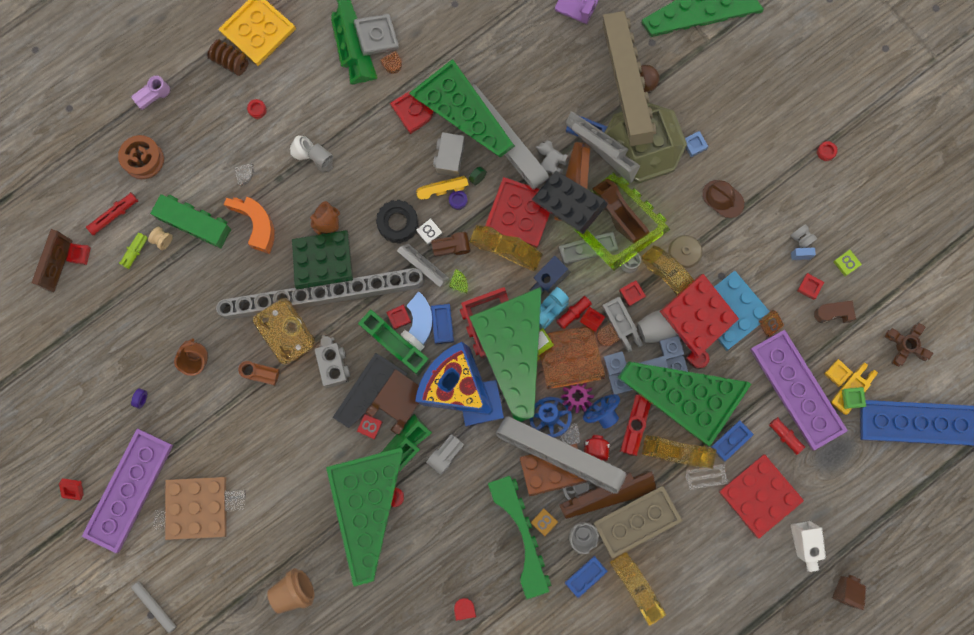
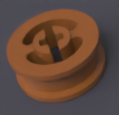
(152, 157)

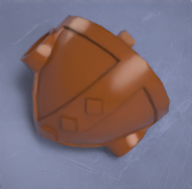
(325, 218)

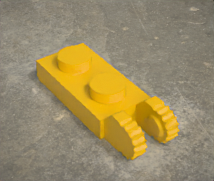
(441, 187)
(854, 381)

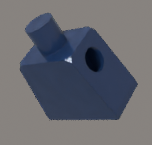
(553, 269)

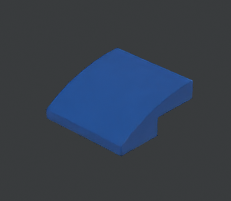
(497, 413)

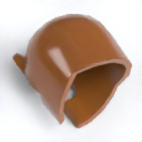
(191, 358)

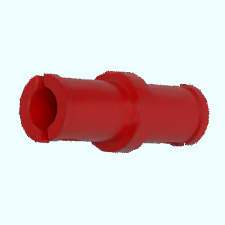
(573, 312)
(786, 436)

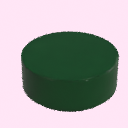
(477, 175)

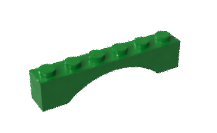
(532, 577)

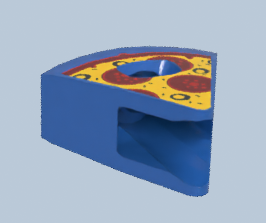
(454, 383)

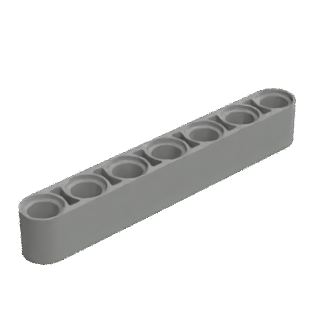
(520, 155)
(561, 455)

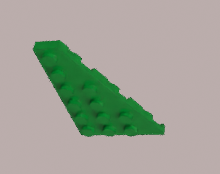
(363, 502)

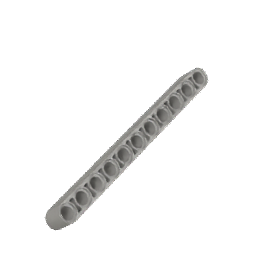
(329, 297)

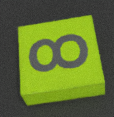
(847, 263)

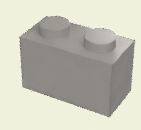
(449, 155)

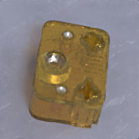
(279, 335)

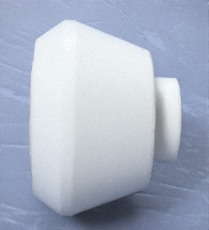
(300, 147)

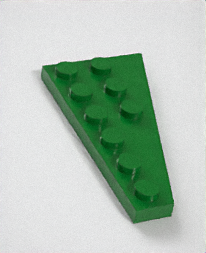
(690, 13)
(457, 101)

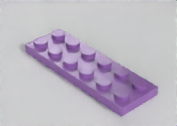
(798, 390)
(127, 491)

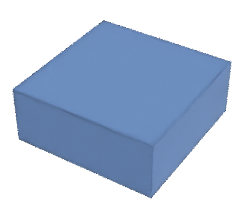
(695, 144)
(803, 253)

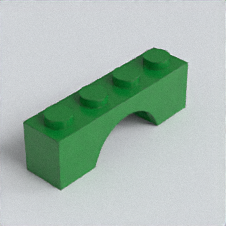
(394, 343)

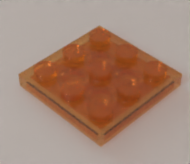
(572, 358)

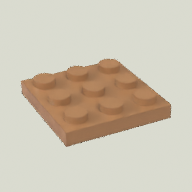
(195, 508)

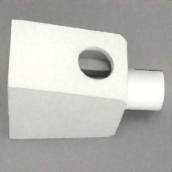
(809, 543)

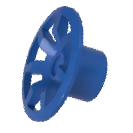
(605, 413)
(550, 415)

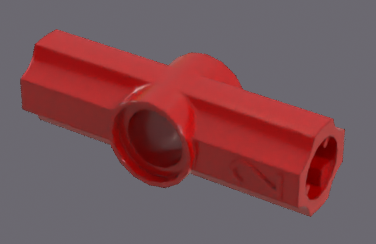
(632, 437)

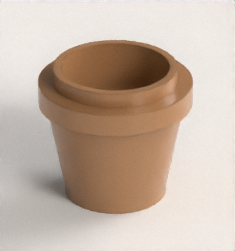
(291, 592)

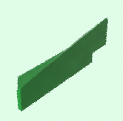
(348, 45)
(410, 436)

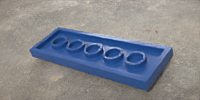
(917, 423)

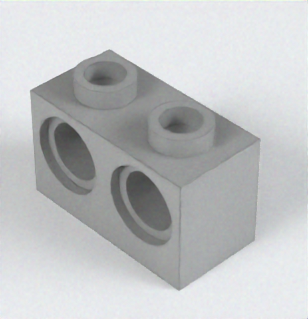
(327, 367)

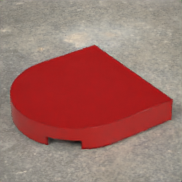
(411, 112)

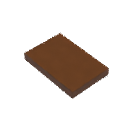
(52, 261)

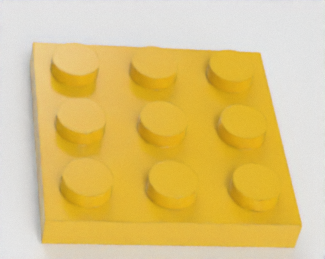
(257, 29)

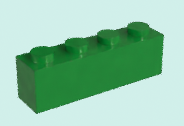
(191, 221)

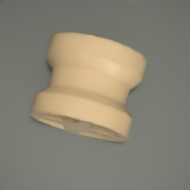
(160, 238)

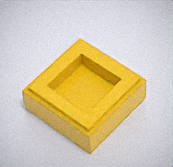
(838, 373)

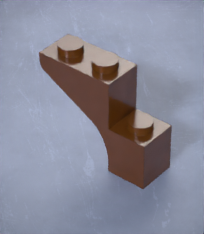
(622, 215)

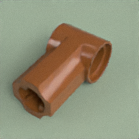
(260, 373)

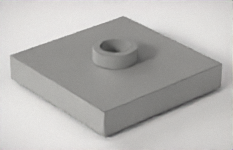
(376, 34)

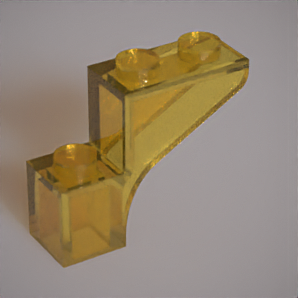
(506, 246)

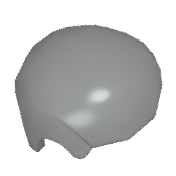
(583, 537)

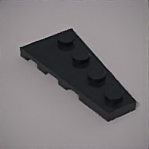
(365, 390)

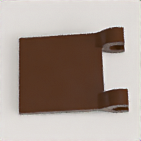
(396, 399)

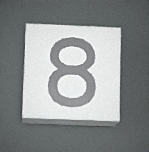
(429, 231)

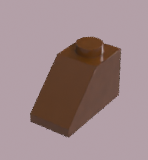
(850, 592)

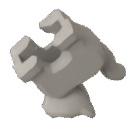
(552, 158)

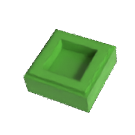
(854, 398)

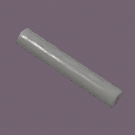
(153, 607)

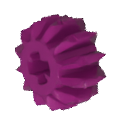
(570, 392)

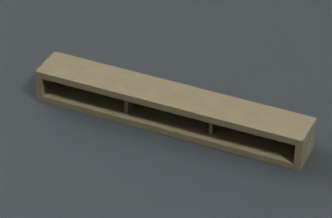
(627, 78)

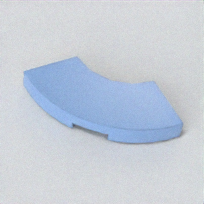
(422, 318)

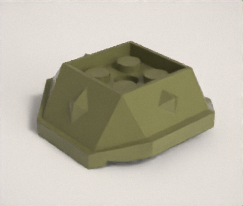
(656, 157)

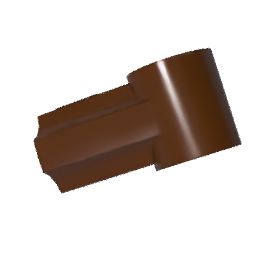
(456, 244)

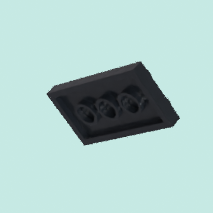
(570, 202)

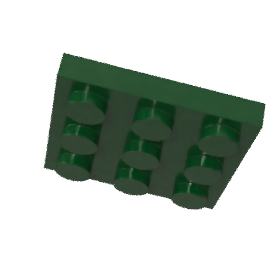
(322, 259)

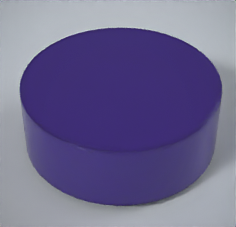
(458, 200)
(139, 398)

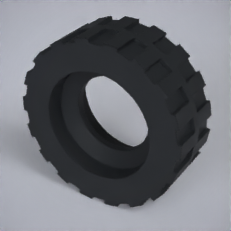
(397, 207)

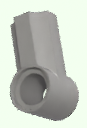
(321, 158)
(442, 457)

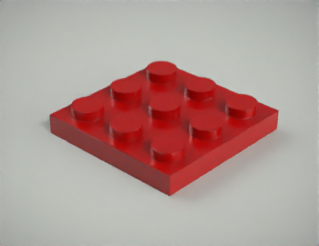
(517, 214)
(699, 315)
(761, 496)

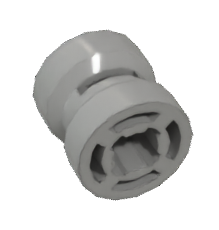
(806, 240)
(632, 265)

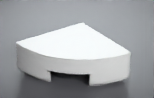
(412, 340)

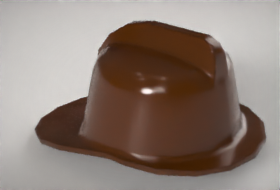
(723, 198)

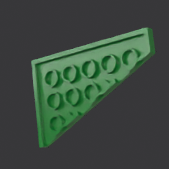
(511, 344)
(690, 399)

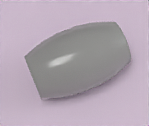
(655, 328)

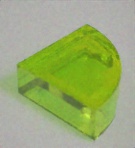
(459, 282)

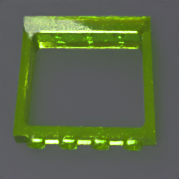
(616, 261)

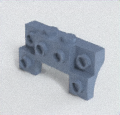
(672, 358)

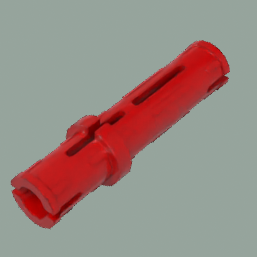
(112, 213)

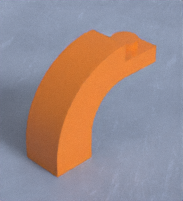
(263, 229)

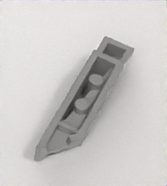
(605, 146)

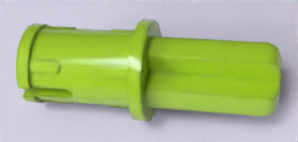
(133, 250)

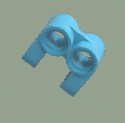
(552, 307)

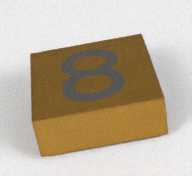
(544, 522)

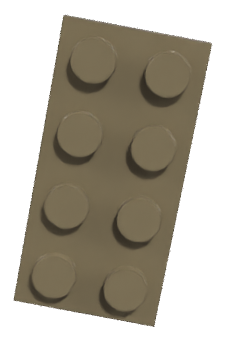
(637, 522)

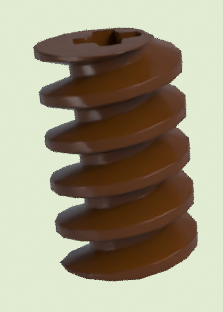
(227, 57)

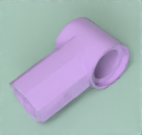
(149, 92)

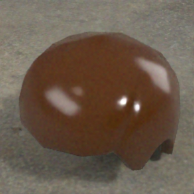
(650, 76)

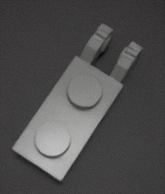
(621, 322)

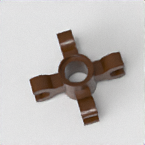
(913, 338)

